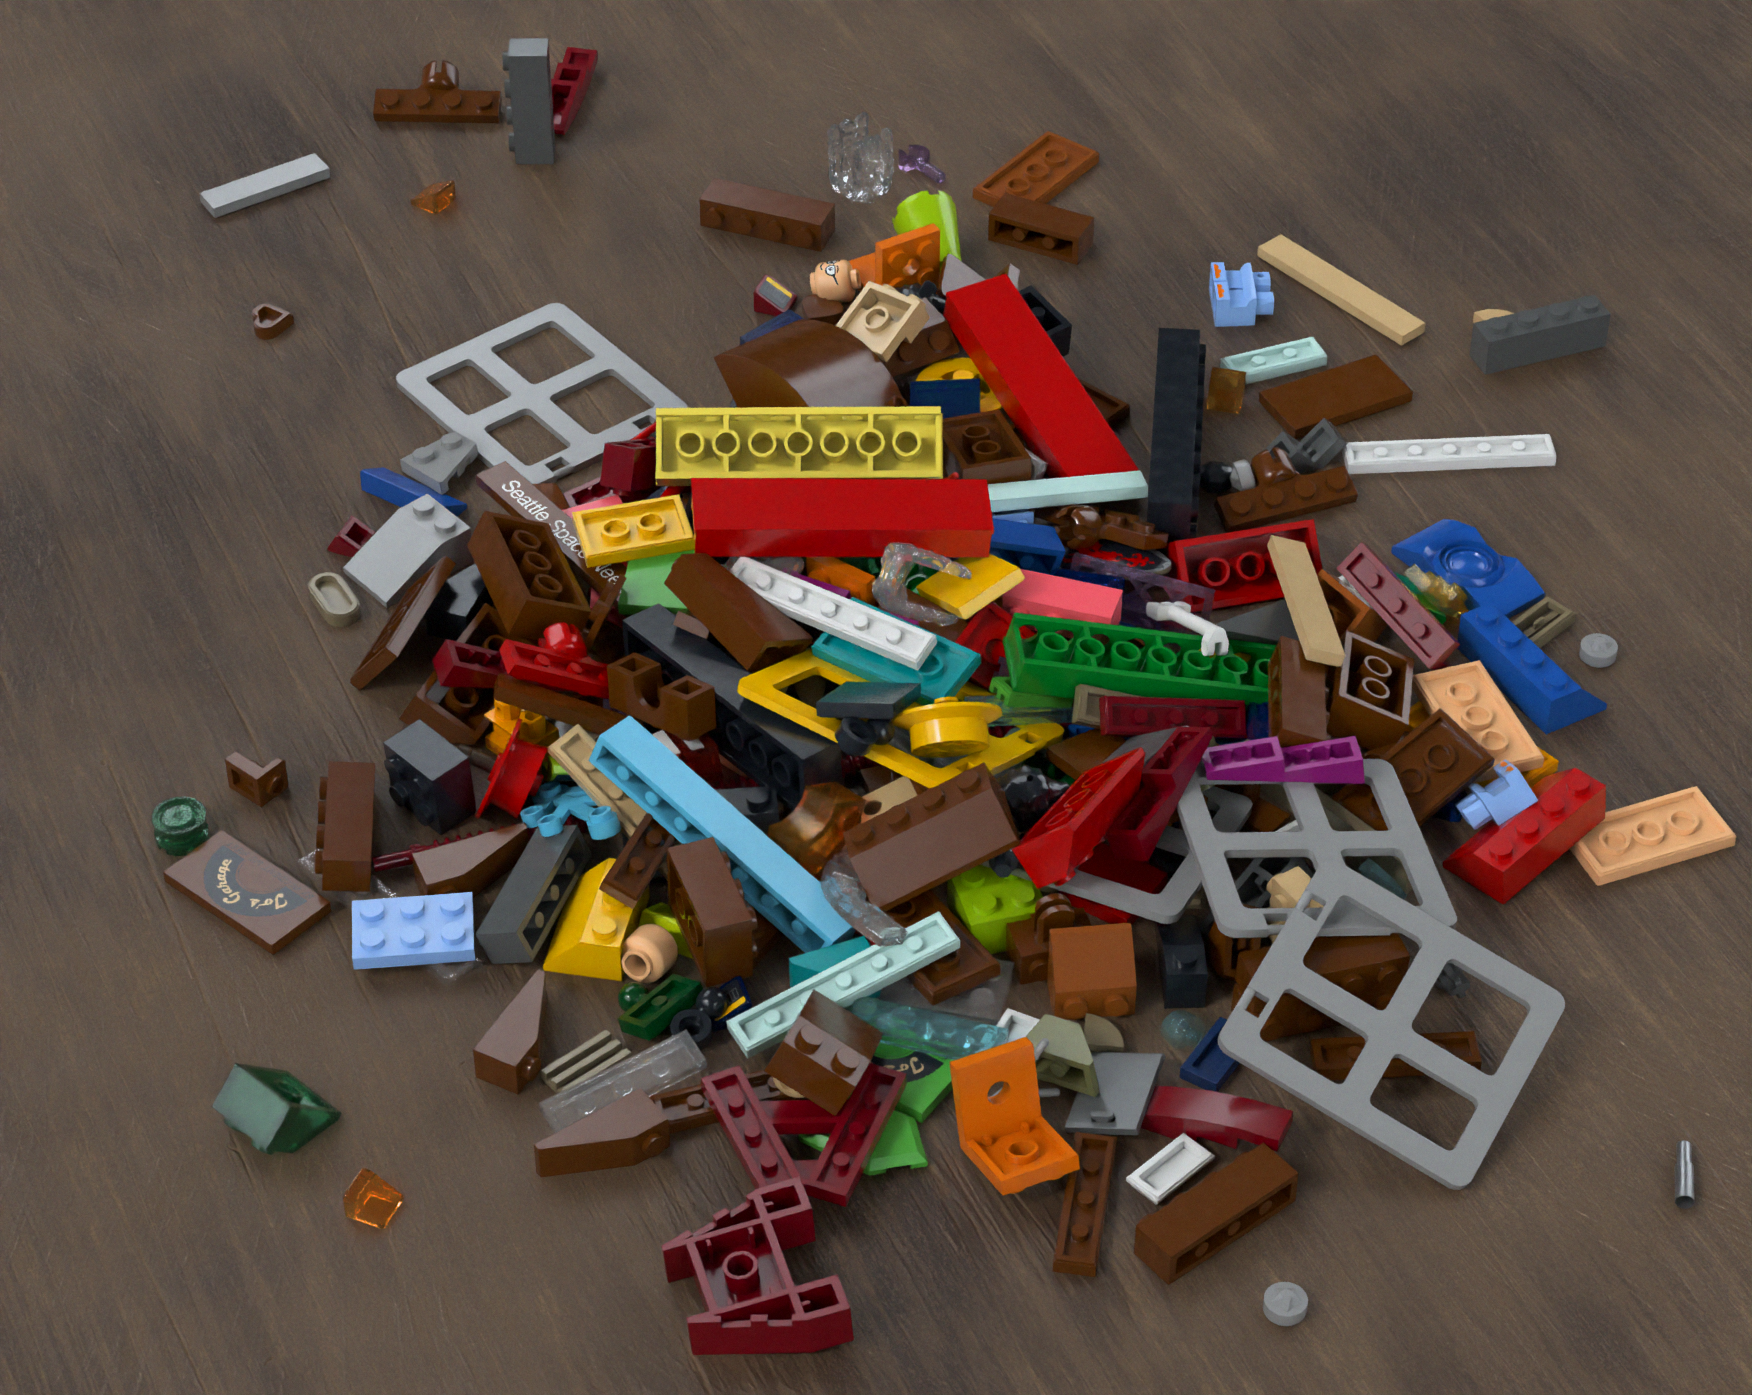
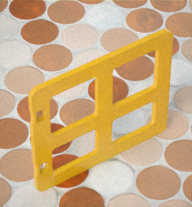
(1002, 754)

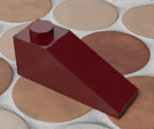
(629, 465)

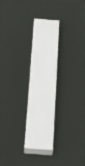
(1449, 454)
(837, 614)

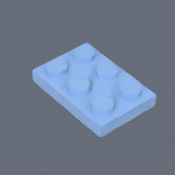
(413, 930)

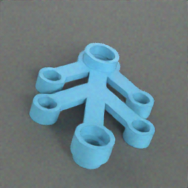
(562, 802)

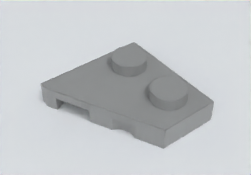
(440, 461)

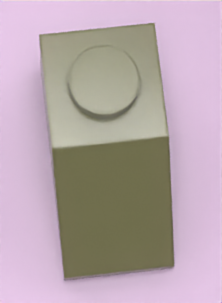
(1067, 1056)

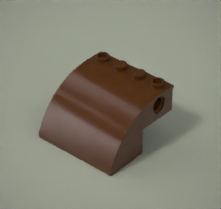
(807, 367)

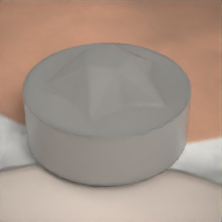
(1242, 476)
(1598, 650)
(1285, 1303)

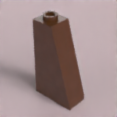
(735, 613)

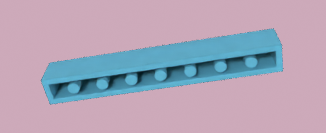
(696, 811)

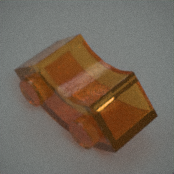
(817, 824)

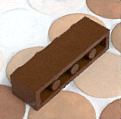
(767, 214)
(1296, 696)
(347, 828)
(1215, 1213)

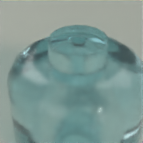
(1182, 1029)

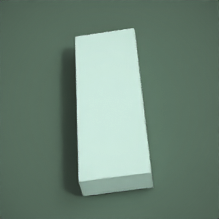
(1277, 360)

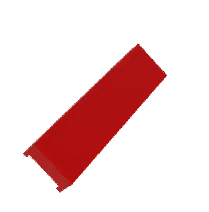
(1033, 380)
(839, 516)

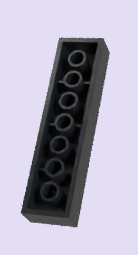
(1177, 434)
(747, 734)

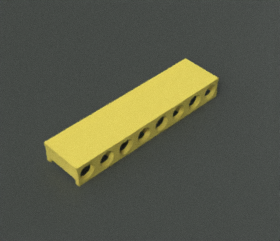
(798, 443)

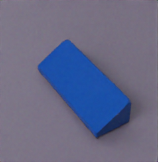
(402, 490)

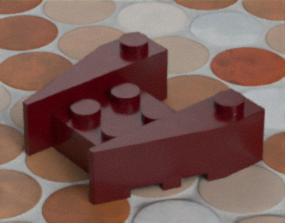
(748, 1285)

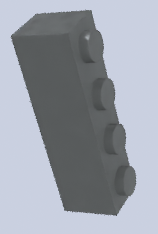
(531, 100)
(1539, 334)
(533, 896)

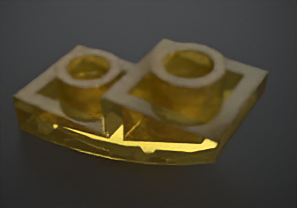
(1443, 596)

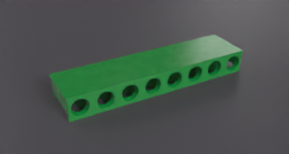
(1056, 666)

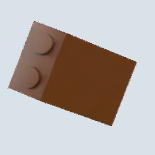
(984, 448)
(824, 1053)

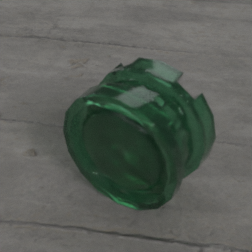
(180, 825)

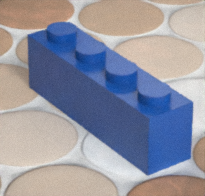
(1026, 545)

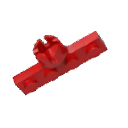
(557, 662)

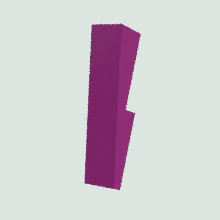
(1266, 761)

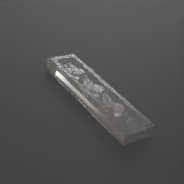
(649, 1070)

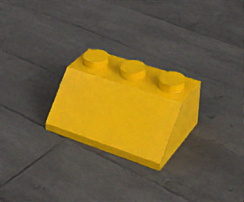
(593, 929)

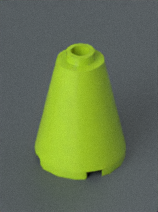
(926, 209)

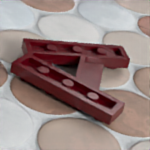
(756, 1126)

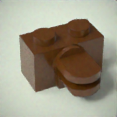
(1029, 939)

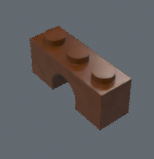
(679, 708)

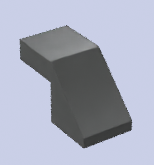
(1314, 449)

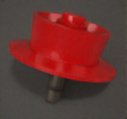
(511, 774)

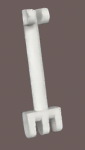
(1213, 638)

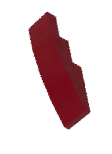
(570, 85)
(1215, 1117)

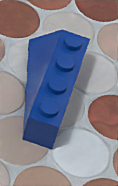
(1524, 670)

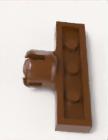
(437, 100)
(1283, 493)
(1085, 526)

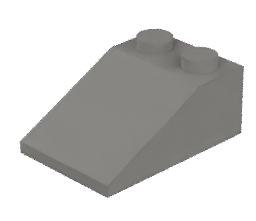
(408, 548)

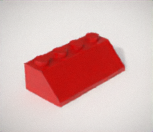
(1237, 563)
(1080, 820)
(1511, 855)

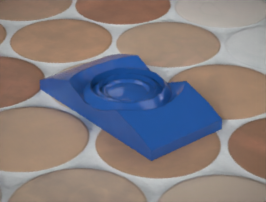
(1464, 557)

